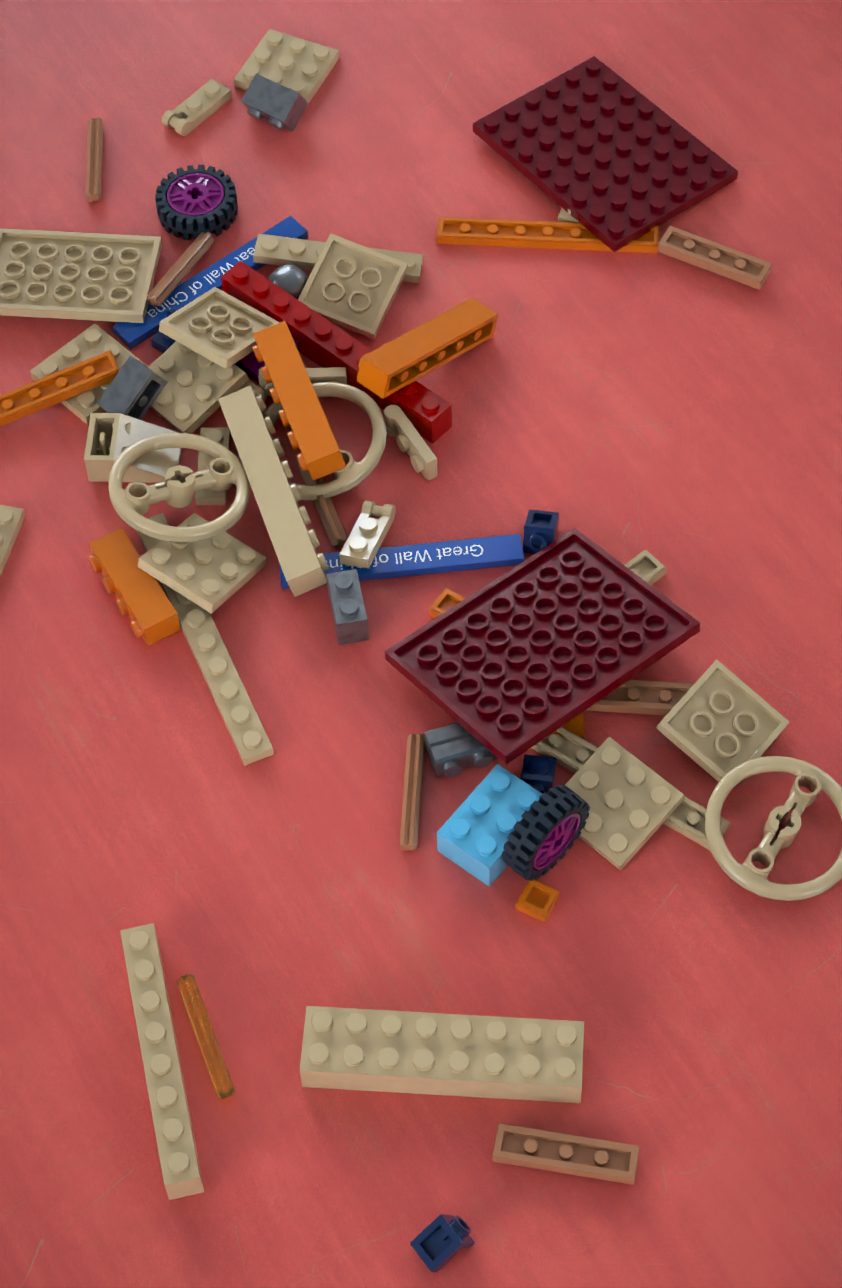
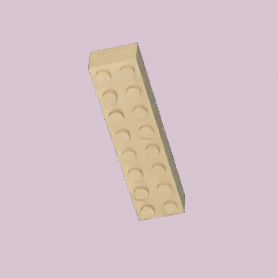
(442, 1054)

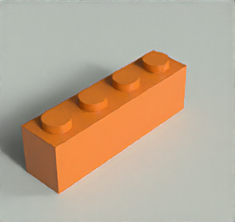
(136, 590)

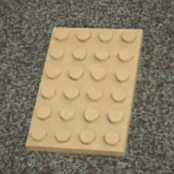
(77, 275)

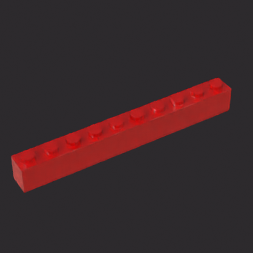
(333, 347)

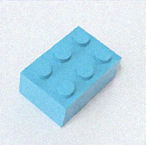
(482, 823)

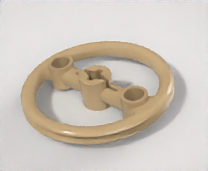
(354, 471)
(178, 487)
(747, 874)

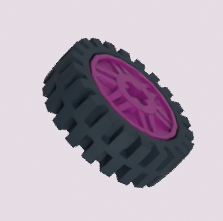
(196, 202)
(545, 832)

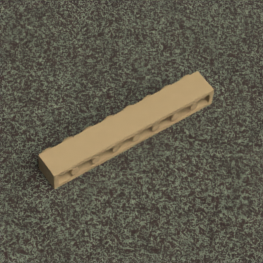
(273, 491)
(161, 1062)

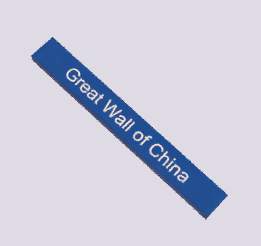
(136, 333)
(433, 558)

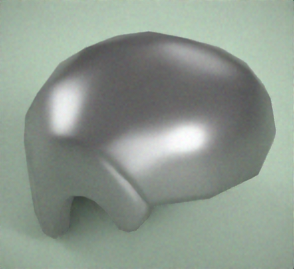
(290, 279)

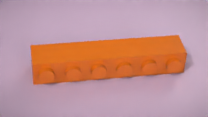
(426, 347)
(299, 401)

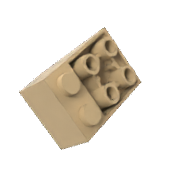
(111, 435)

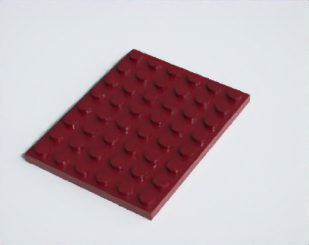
(604, 153)
(541, 644)

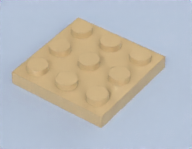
(289, 62)
(353, 285)
(216, 327)
(84, 346)
(192, 387)
(204, 569)
(722, 722)
(624, 802)

